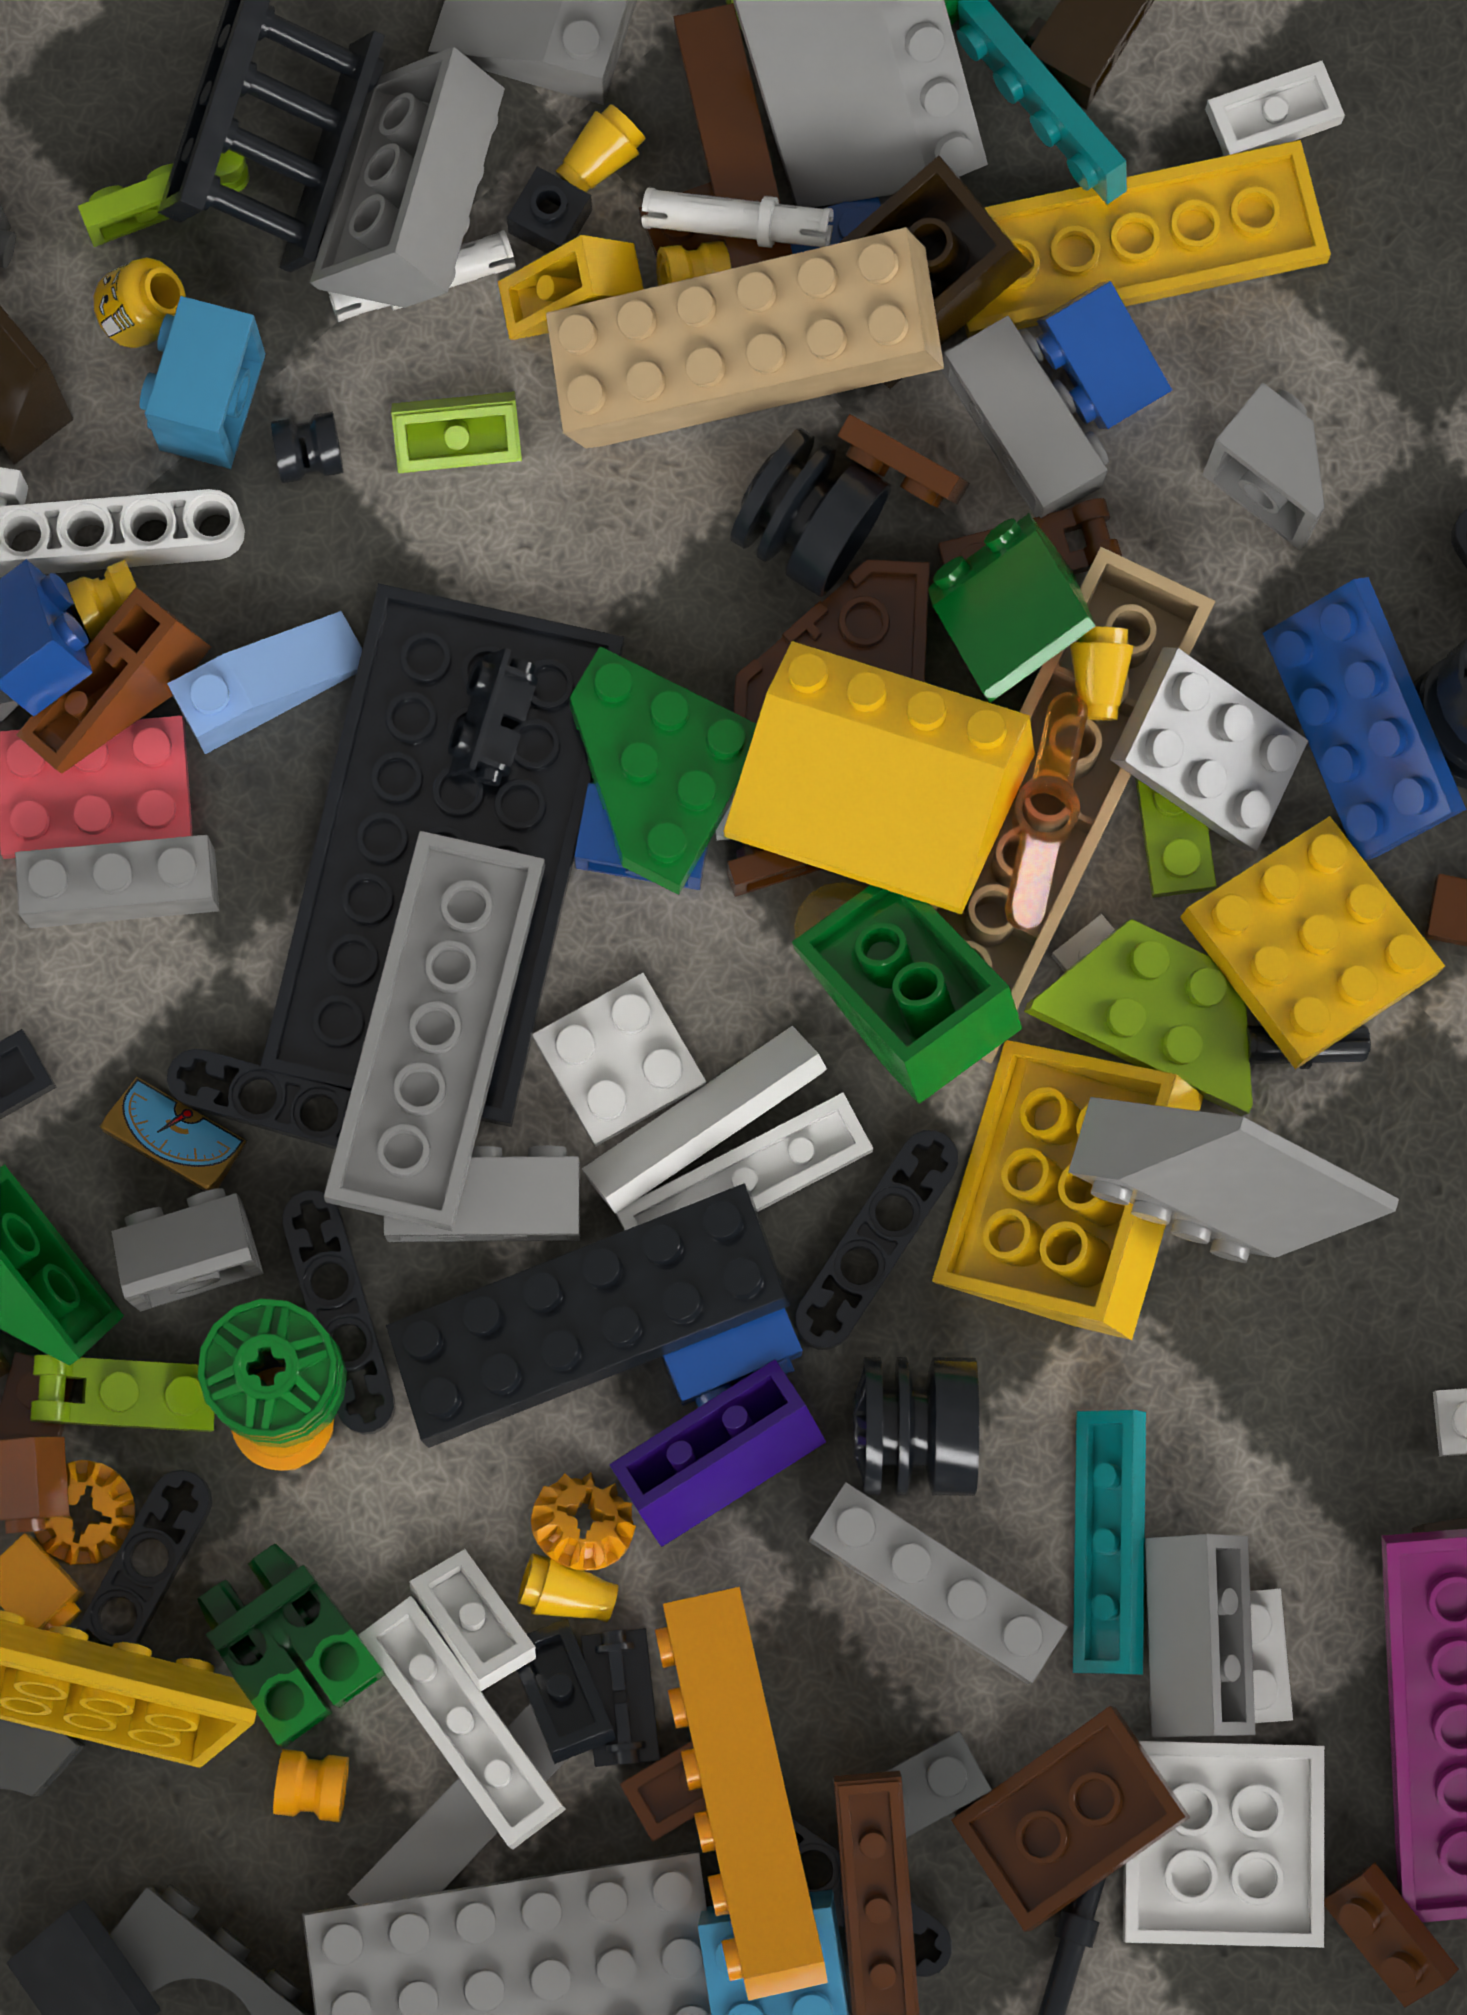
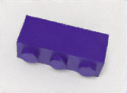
(718, 1453)

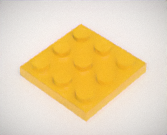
(1312, 942)

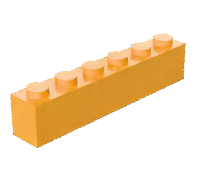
(744, 1795)

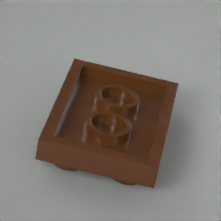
(1070, 1818)

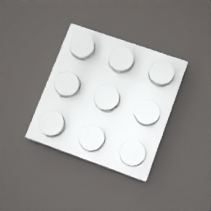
(1245, 1858)

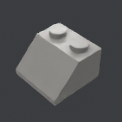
(1271, 464)
(185, 1250)

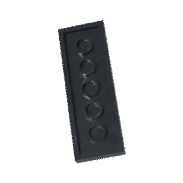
(587, 1315)

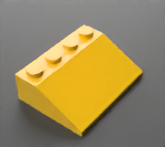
(879, 776)
(1031, 1228)
(117, 1694)

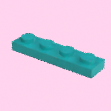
(1051, 109)
(1109, 1542)

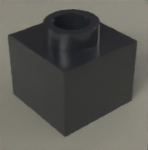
(554, 229)

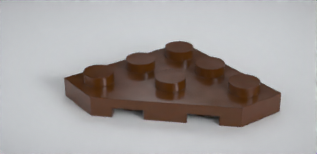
(868, 619)

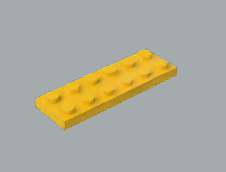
(1164, 235)

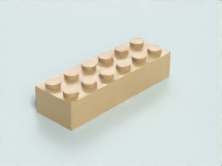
(745, 339)

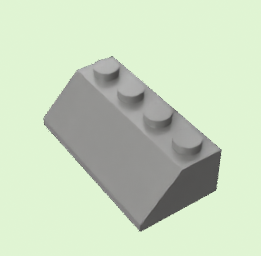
(409, 182)

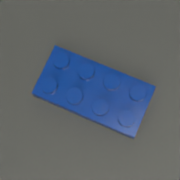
(1364, 719)

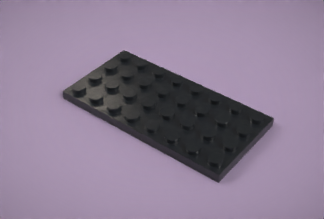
(394, 784)

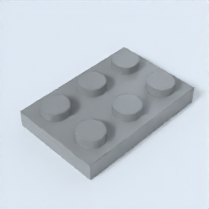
(1209, 749)

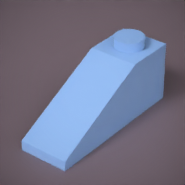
(265, 679)

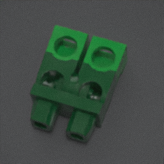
(274, 1629)

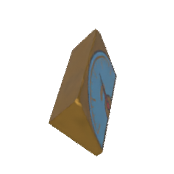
(173, 1135)

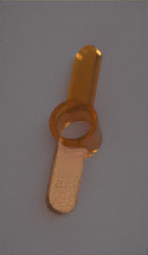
(1053, 776)

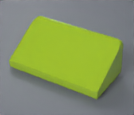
(456, 432)

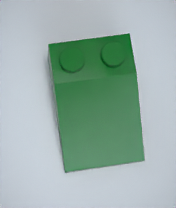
(1010, 605)
(910, 987)
(43, 1284)

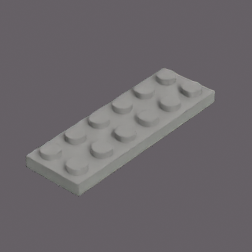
(435, 1031)

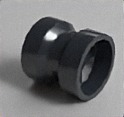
(321, 445)

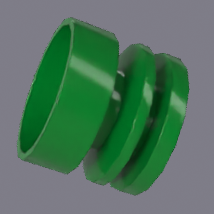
(302, 1395)

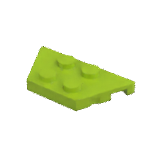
(1156, 1010)

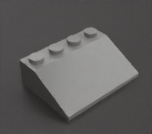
(540, 42)
(860, 93)
(1219, 1179)

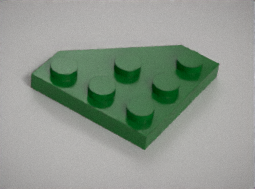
(659, 764)

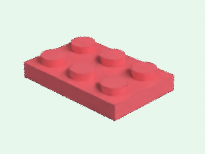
(116, 794)

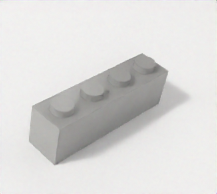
(937, 1584)

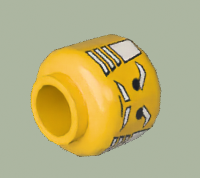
(135, 300)

